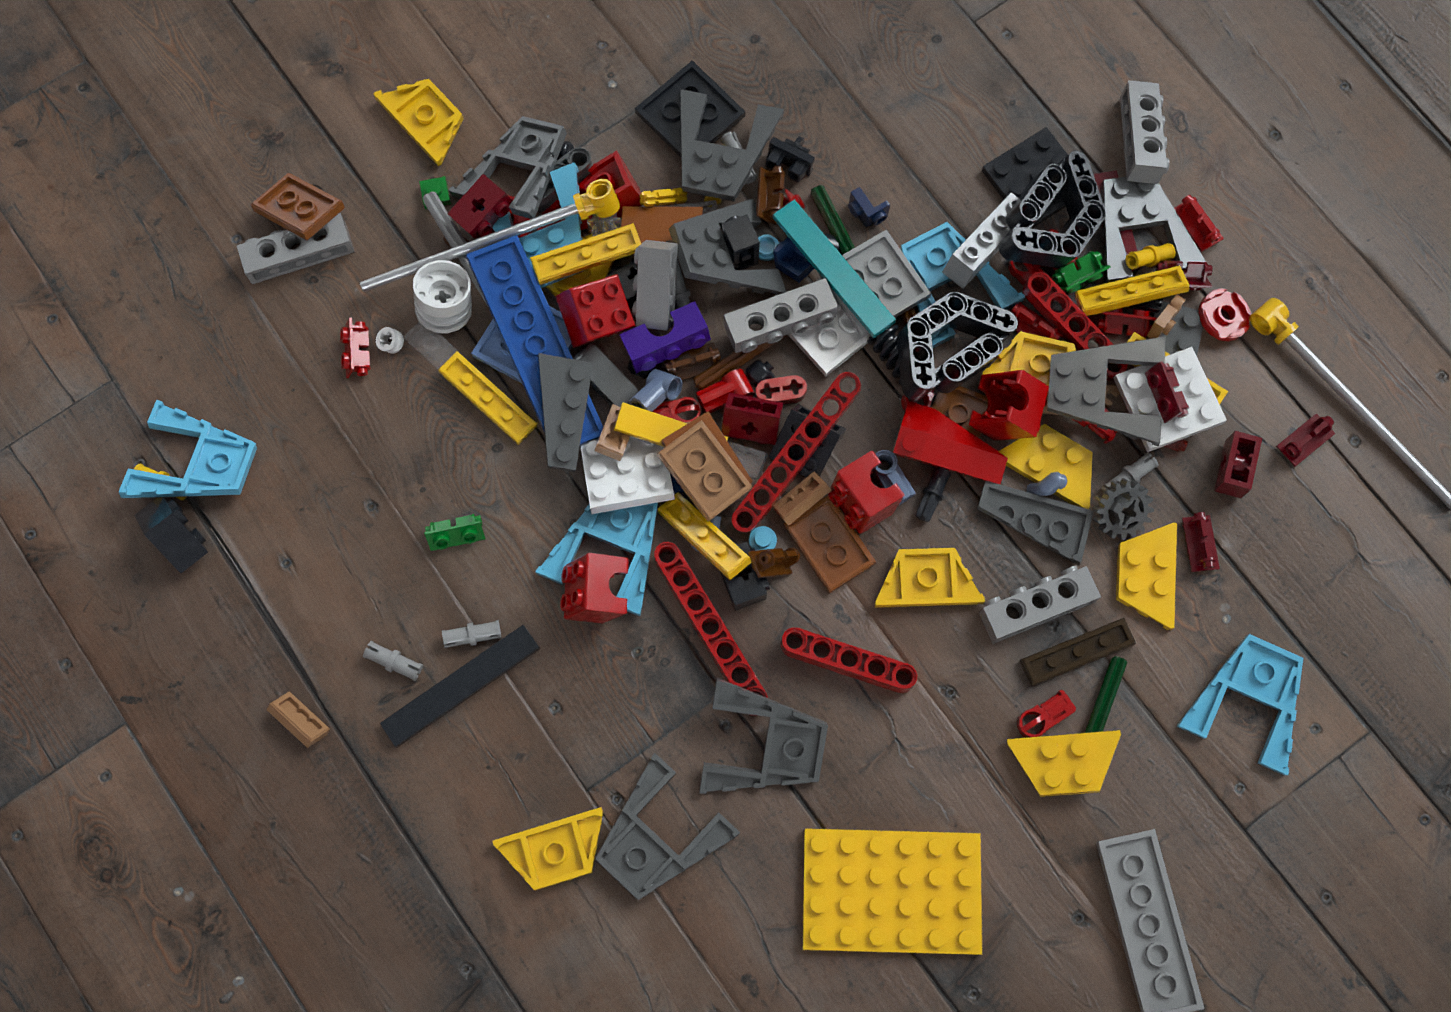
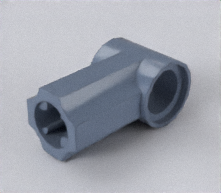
(658, 387)
(893, 475)

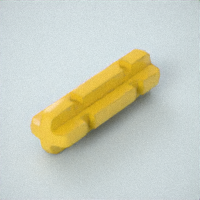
(663, 197)

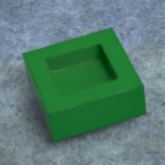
(437, 185)

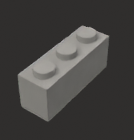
(655, 284)

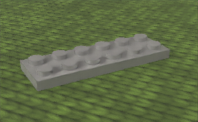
(1149, 923)

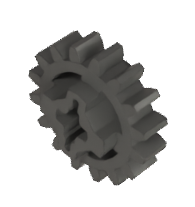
(1119, 496)

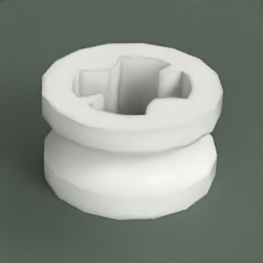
(382, 340)

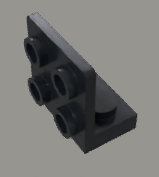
(821, 456)

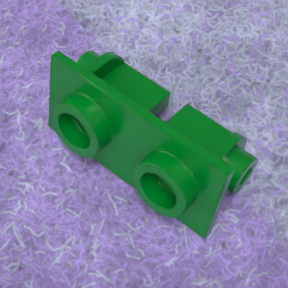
(1089, 270)
(443, 535)

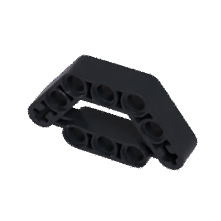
(1085, 211)
(960, 313)

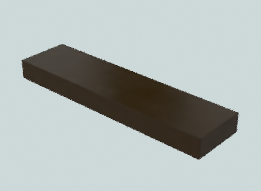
(1077, 652)

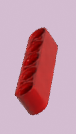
(1069, 312)
(863, 659)

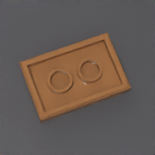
(704, 470)

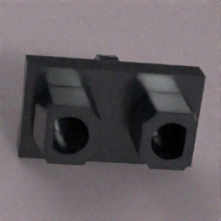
(791, 154)

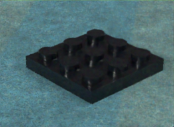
(663, 108)
(1022, 163)

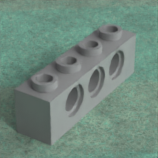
(1143, 132)
(980, 245)
(287, 260)
(816, 295)
(1001, 626)

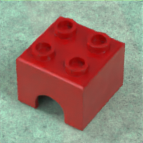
(595, 310)
(1014, 405)
(860, 498)
(588, 591)

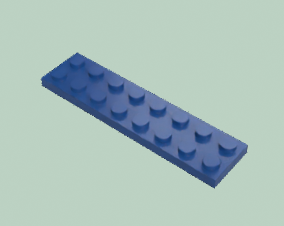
(523, 319)

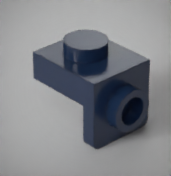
(868, 214)
(791, 260)

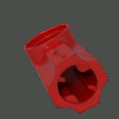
(716, 395)

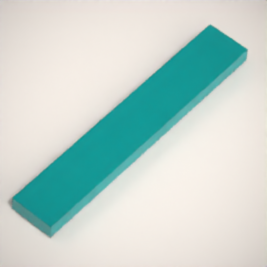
(834, 268)

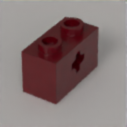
(481, 195)
(752, 419)
(1238, 464)

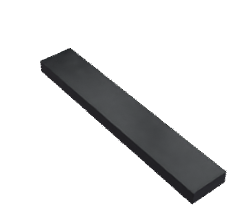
(459, 686)

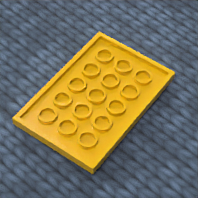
(892, 891)

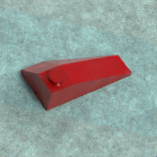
(615, 171)
(941, 442)

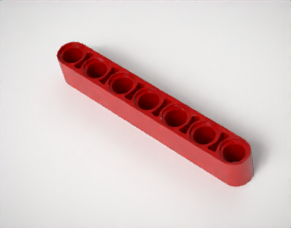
(798, 438)
(706, 614)

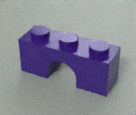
(648, 350)

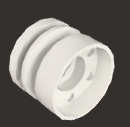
(442, 296)

